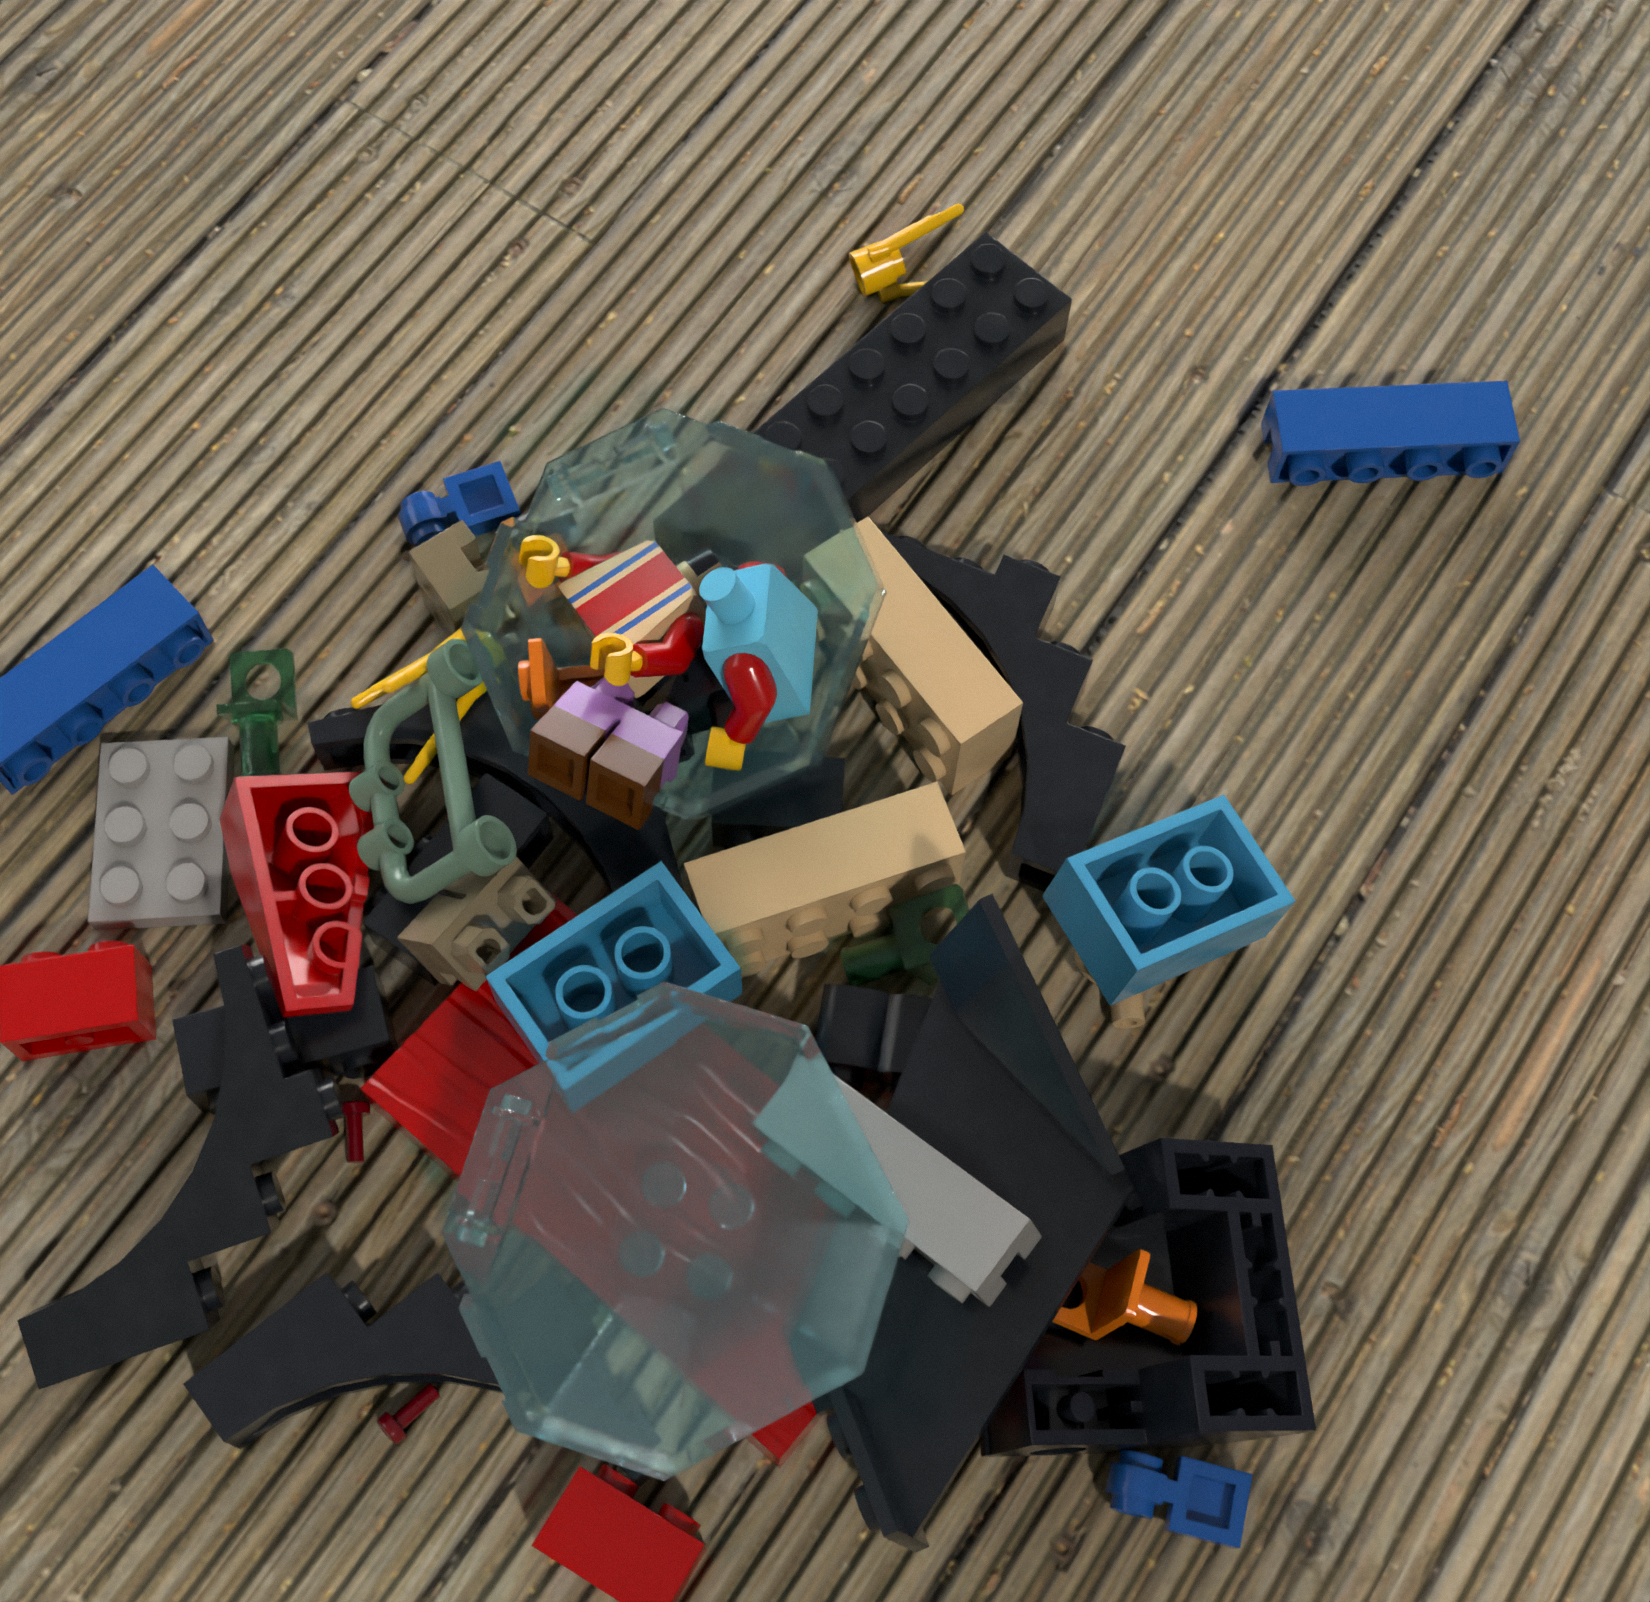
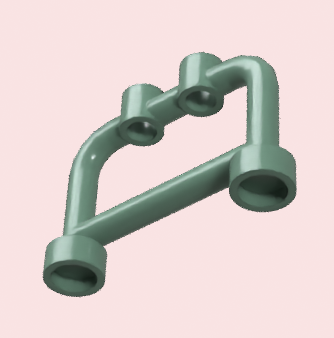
(478, 844)

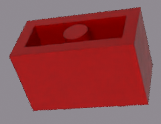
(76, 1001)
(618, 1541)

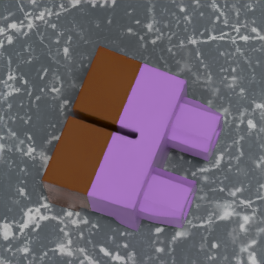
(608, 749)

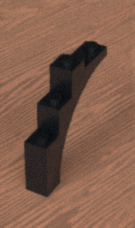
(1061, 765)
(612, 846)
(161, 1284)
(327, 1349)

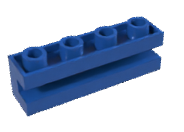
(1389, 432)
(93, 674)

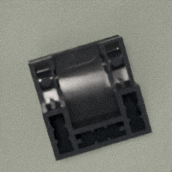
(1240, 1375)

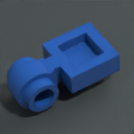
(475, 496)
(1201, 1499)

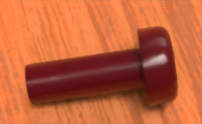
(354, 1129)
(393, 1425)

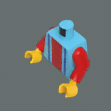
(759, 649)

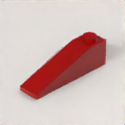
(301, 882)

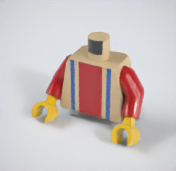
(631, 605)

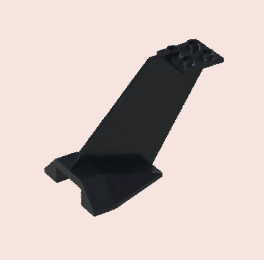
(1013, 1112)

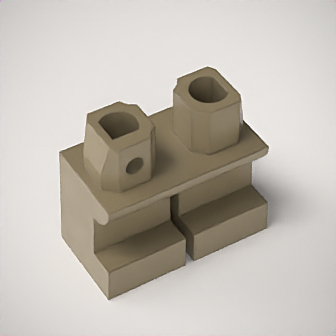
(449, 575)
(477, 924)

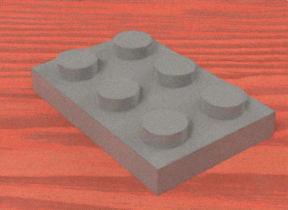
(161, 834)

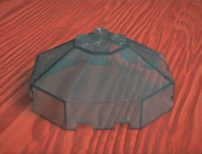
(687, 491)
(672, 1232)

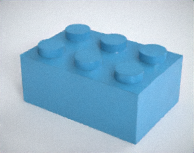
(1167, 898)
(610, 956)

